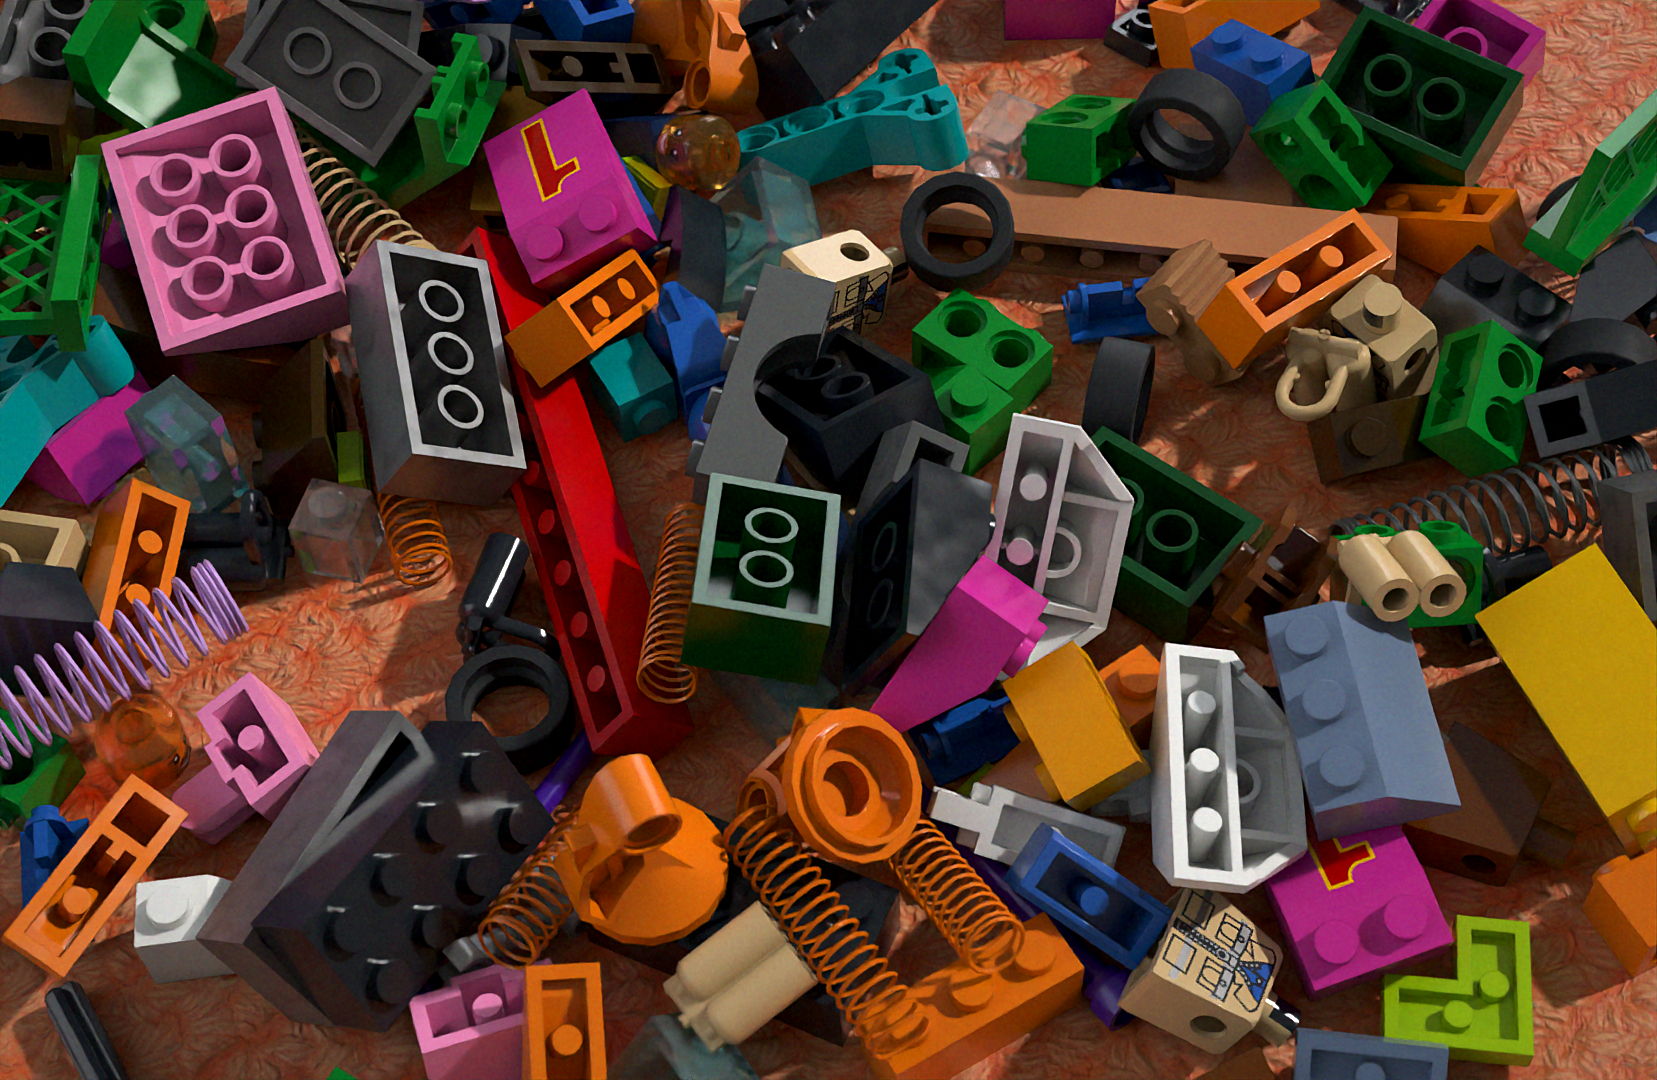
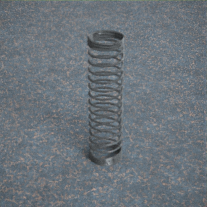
(1631, 451)

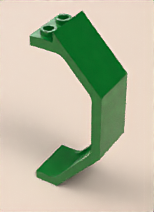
(152, 77)

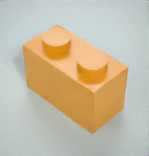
(1074, 728)

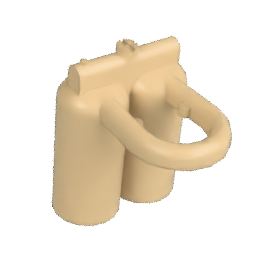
(1325, 375)
(1398, 575)
(738, 979)

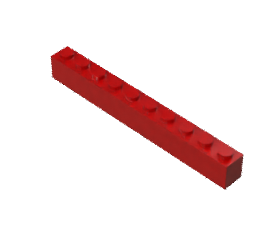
(580, 539)

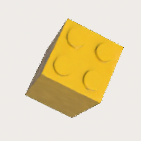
(1591, 678)

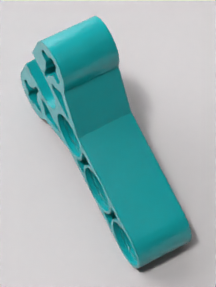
(887, 120)
(49, 389)

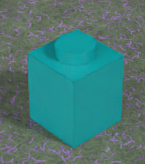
(632, 387)

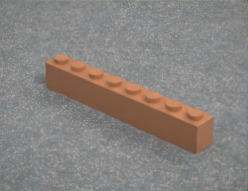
(1127, 232)

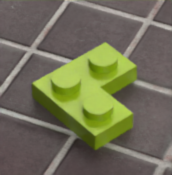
(1485, 1007)

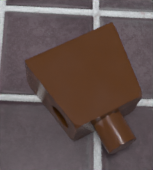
(1496, 817)

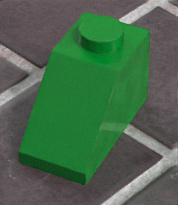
(973, 412)

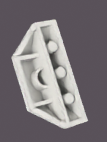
(1060, 528)
(1221, 775)

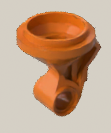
(705, 46)
(839, 785)
(641, 860)

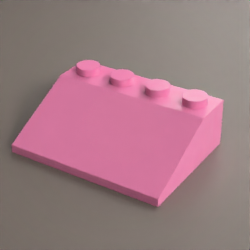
(227, 229)

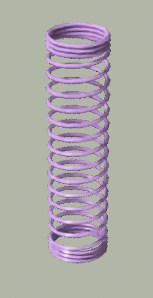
(221, 613)

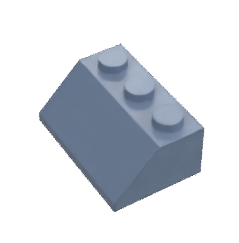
(1359, 718)

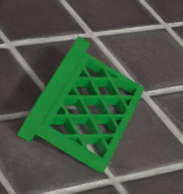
(1606, 197)
(68, 253)

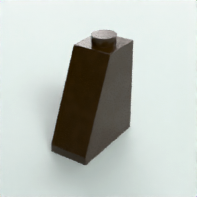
(38, 129)

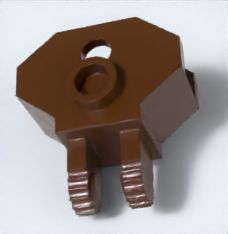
(1273, 576)

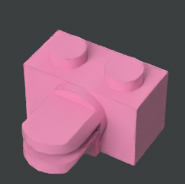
(255, 756)
(473, 1025)

